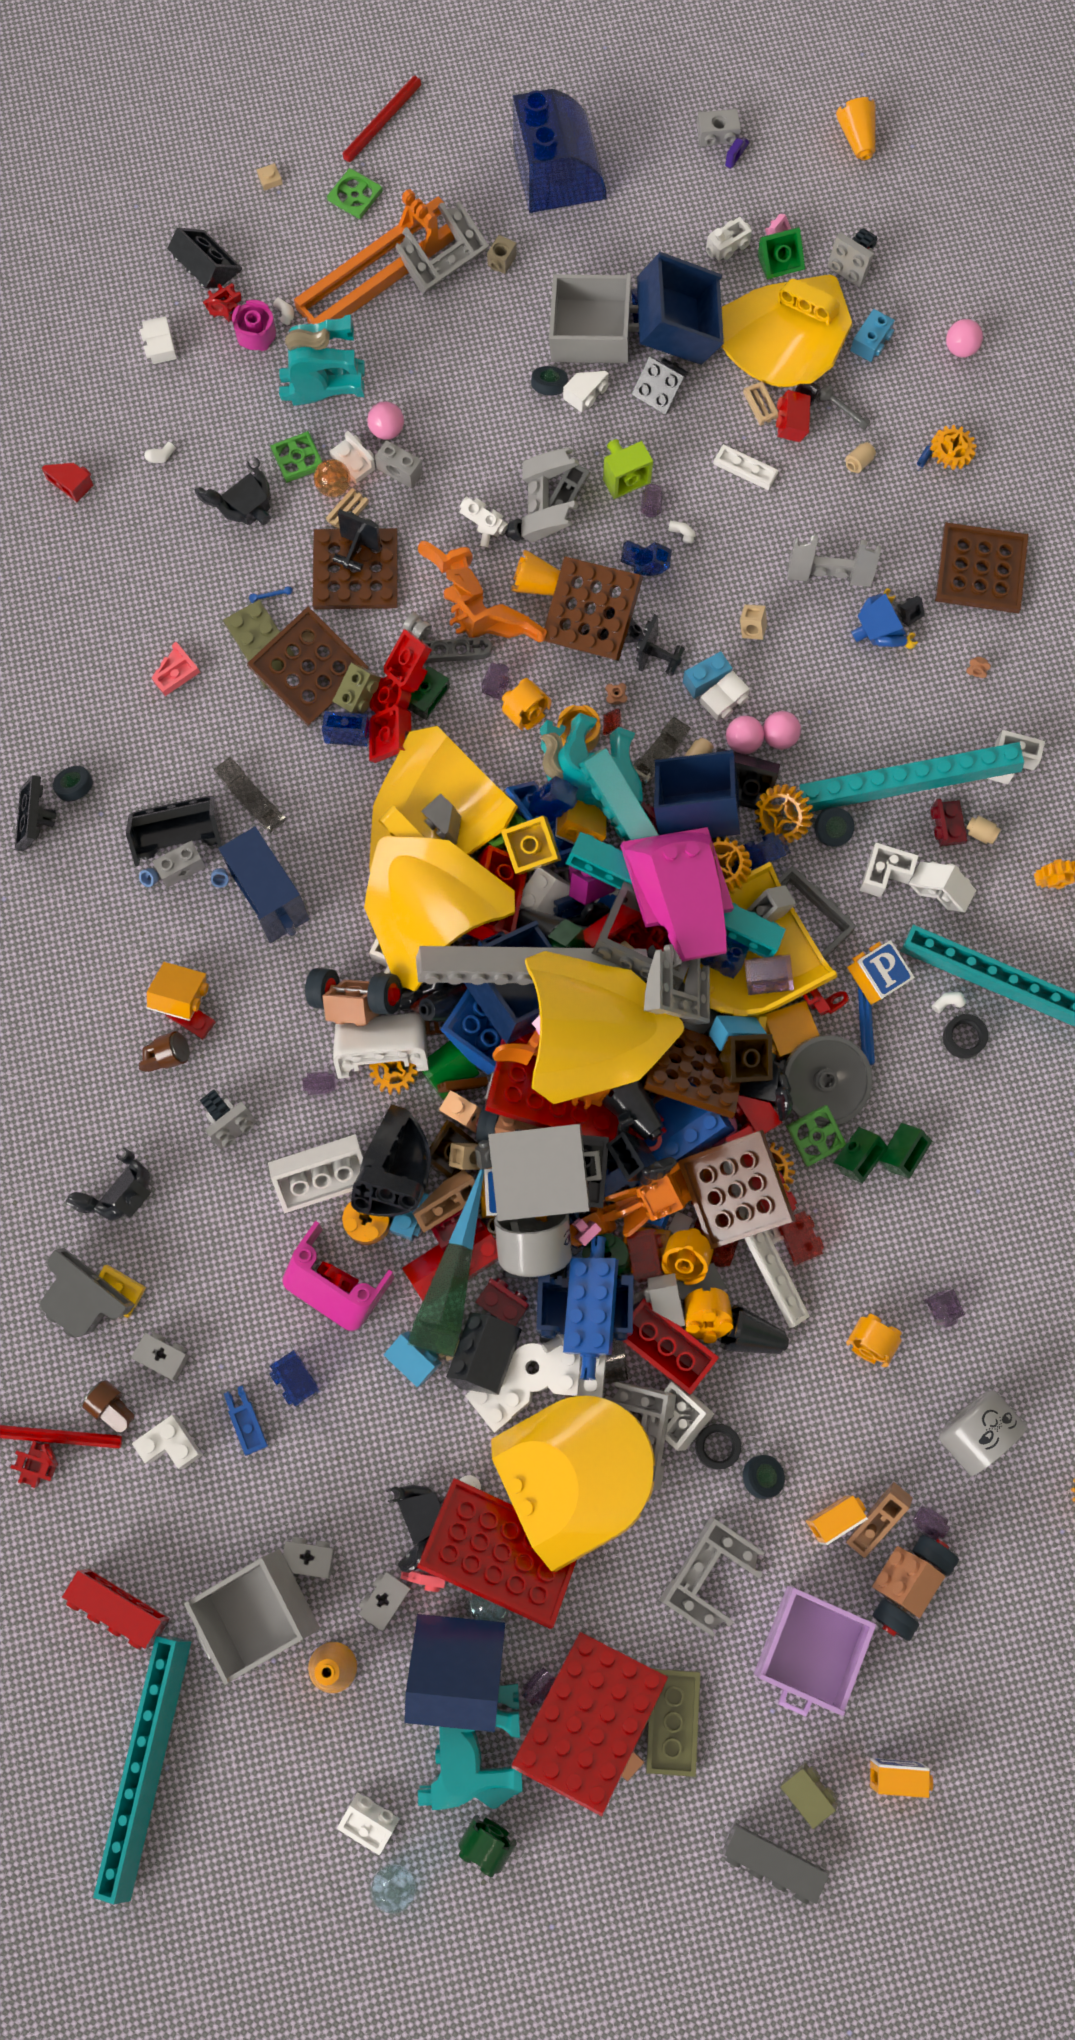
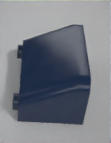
(553, 1305)

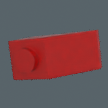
(69, 479)

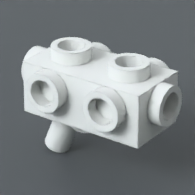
(729, 238)
(488, 522)

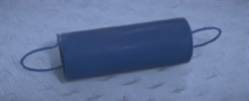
(924, 457)

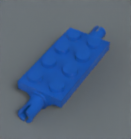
(591, 1307)

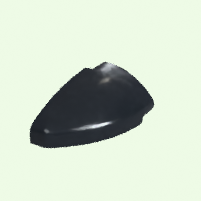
(393, 1167)

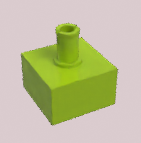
(626, 468)

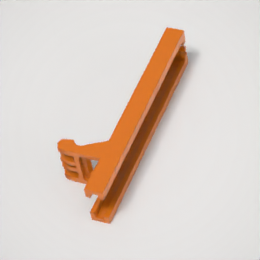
(414, 217)

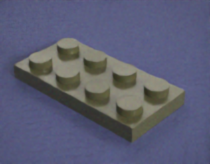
(252, 631)
(674, 1726)

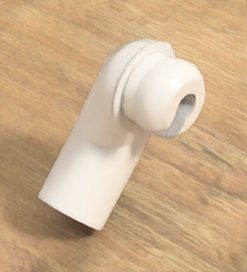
(286, 310)
(160, 455)
(683, 528)
(949, 998)

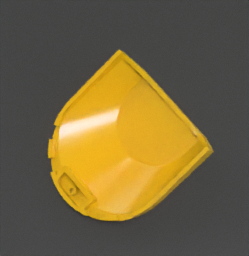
(807, 963)
(575, 1475)

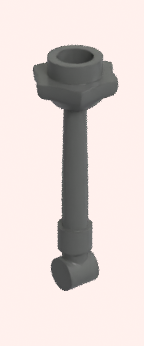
(826, 393)

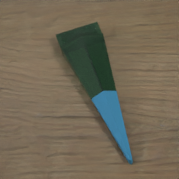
(442, 1309)

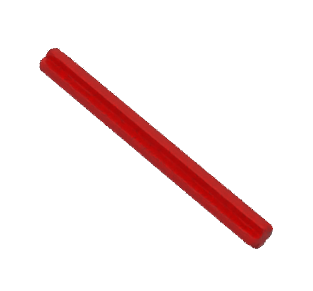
(381, 119)
(60, 1436)

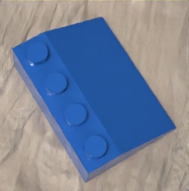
(472, 1033)
(688, 1129)

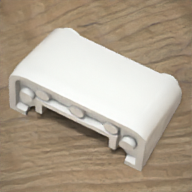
(381, 1041)

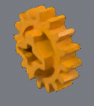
(963, 448)
(1056, 874)
(388, 1078)

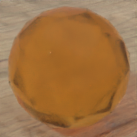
(332, 478)

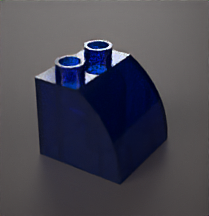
(555, 151)

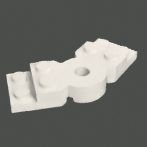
(556, 1371)

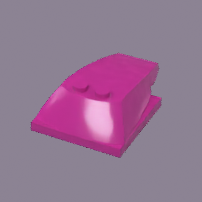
(681, 889)

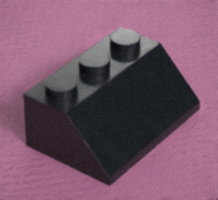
(203, 257)
(753, 778)
(483, 1354)

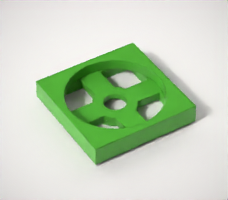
(364, 182)
(303, 470)
(808, 1119)

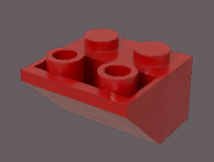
(756, 1114)

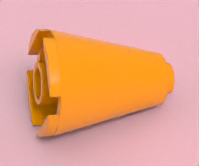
(859, 126)
(535, 576)
(340, 1661)

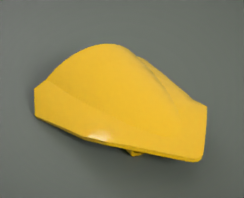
(787, 330)
(422, 772)
(428, 897)
(593, 1027)

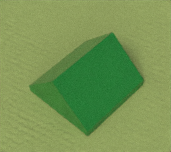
(781, 253)
(448, 1065)

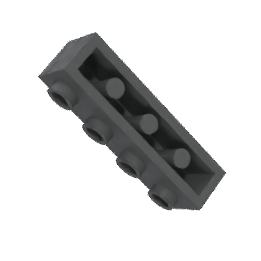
(774, 1863)

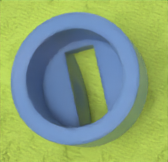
(146, 874)
(219, 880)

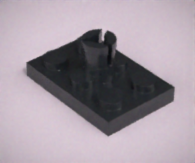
(31, 814)

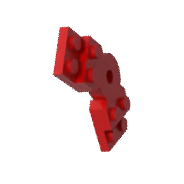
(392, 698)

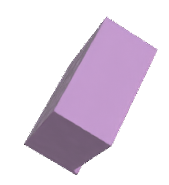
(814, 1652)

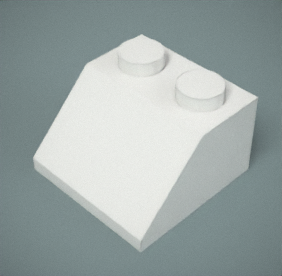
(543, 889)

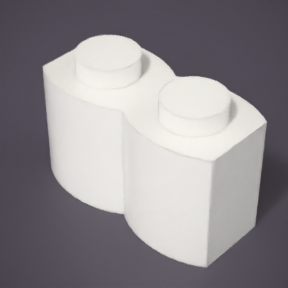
(159, 340)
(724, 696)

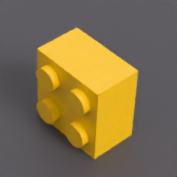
(531, 845)

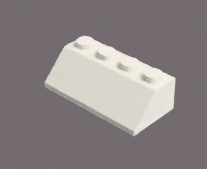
(316, 1173)

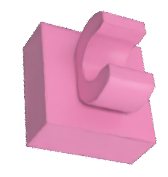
(779, 224)
(586, 1231)

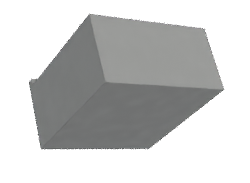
(591, 318)
(540, 1172)
(251, 1616)

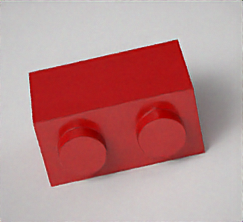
(793, 416)

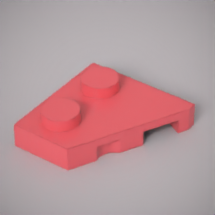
(174, 670)
(430, 1581)

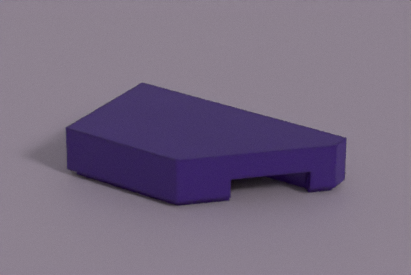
(736, 151)

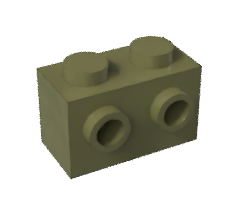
(357, 689)
(809, 1795)

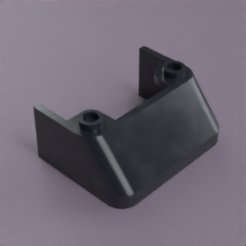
(173, 825)

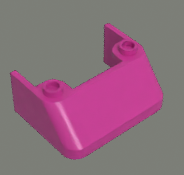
(342, 1308)

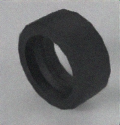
(973, 1021)
(736, 1446)

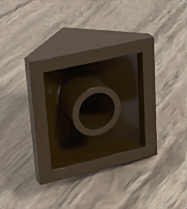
(747, 1058)
(441, 1148)

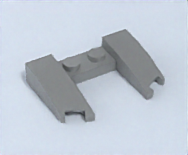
(468, 247)
(536, 472)
(860, 570)
(661, 998)
(656, 1408)
(682, 1591)

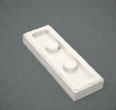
(745, 467)

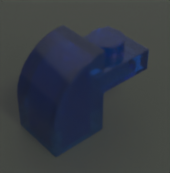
(646, 561)

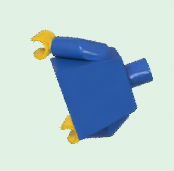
(882, 623)

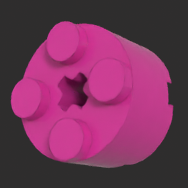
(254, 325)

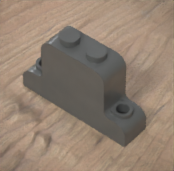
(80, 1296)

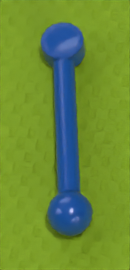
(253, 597)

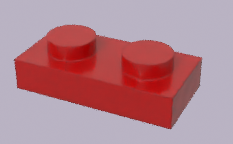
(199, 1024)

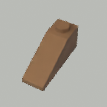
(445, 1201)
(880, 1520)

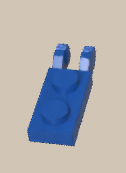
(246, 1423)

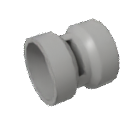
(417, 626)

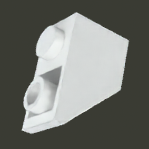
(584, 388)

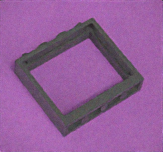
(826, 906)
(622, 955)

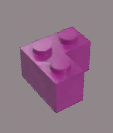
(587, 888)

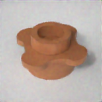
(978, 667)
(616, 699)

